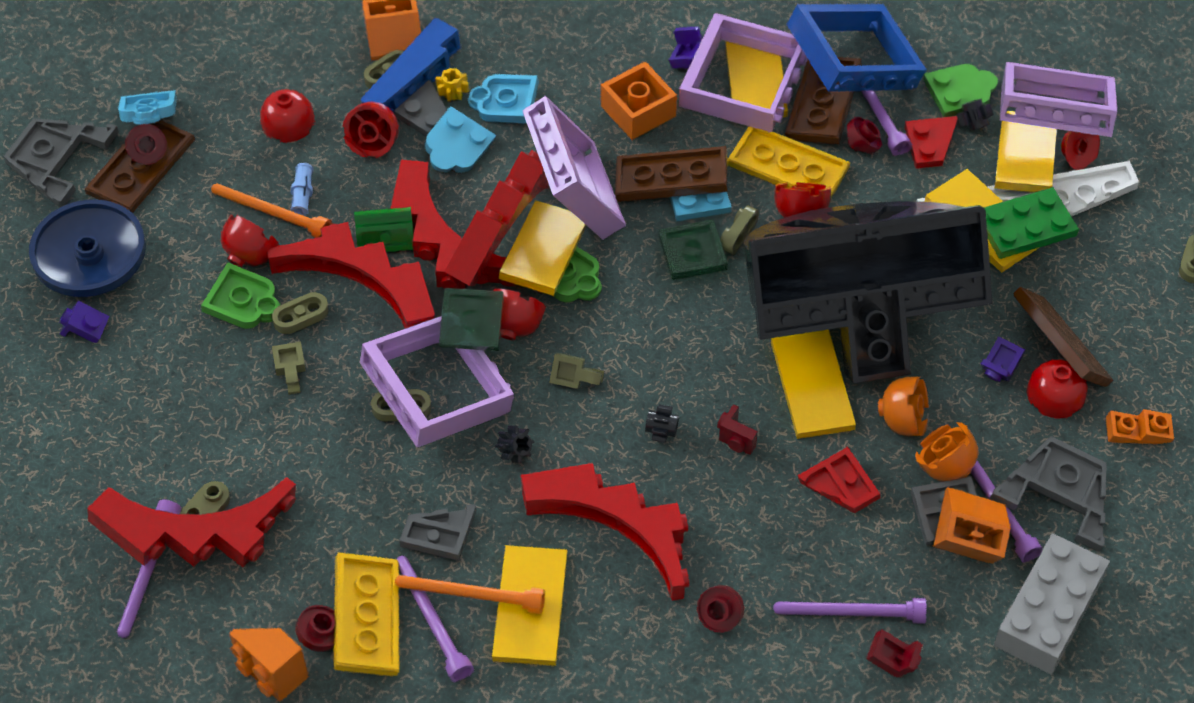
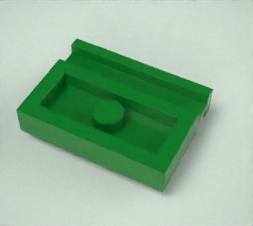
(388, 226)

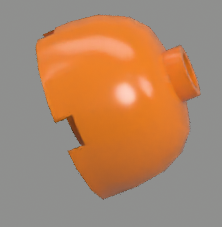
(903, 405)
(948, 453)

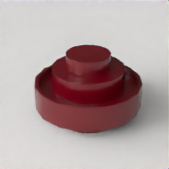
(863, 135)
(145, 144)
(722, 604)
(316, 628)

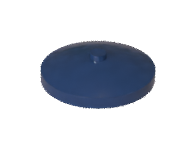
(87, 248)

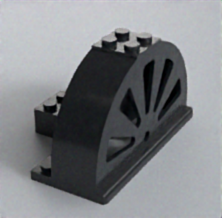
(867, 273)

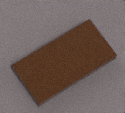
(818, 113)
(671, 174)
(131, 182)
(1062, 337)

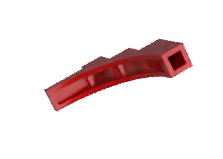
(501, 211)
(431, 234)
(335, 253)
(581, 494)
(193, 537)

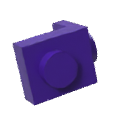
(688, 42)
(84, 322)
(1002, 360)

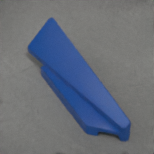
(416, 65)

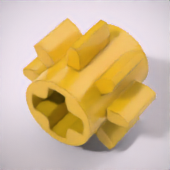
(452, 84)

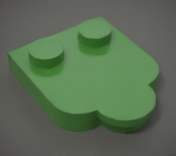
(958, 86)
(579, 278)
(241, 298)

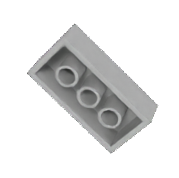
(1051, 603)

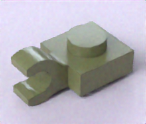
(288, 362)
(570, 372)

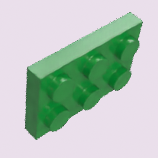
(1028, 223)

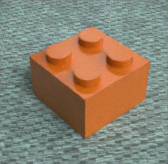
(638, 100)

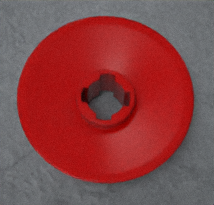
(1080, 149)

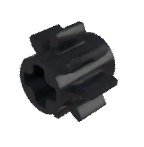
(975, 114)
(662, 423)
(514, 444)

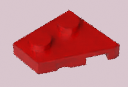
(930, 140)
(841, 481)

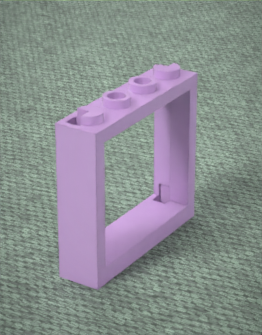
(752, 36)
(1057, 112)
(563, 158)
(420, 430)

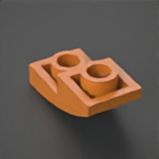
(1145, 428)

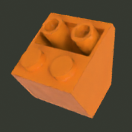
(390, 25)
(972, 526)
(270, 658)

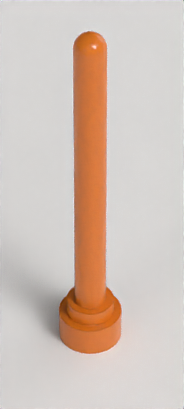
(313, 225)
(530, 599)

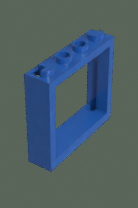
(811, 19)

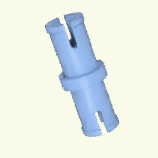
(301, 188)

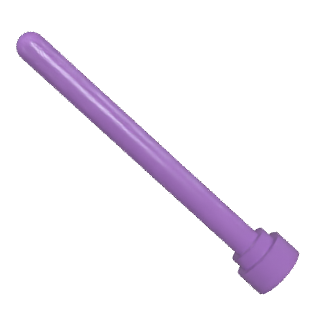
(896, 139)
(1026, 546)
(142, 580)
(912, 610)
(457, 664)

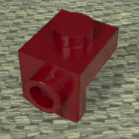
(736, 435)
(893, 654)

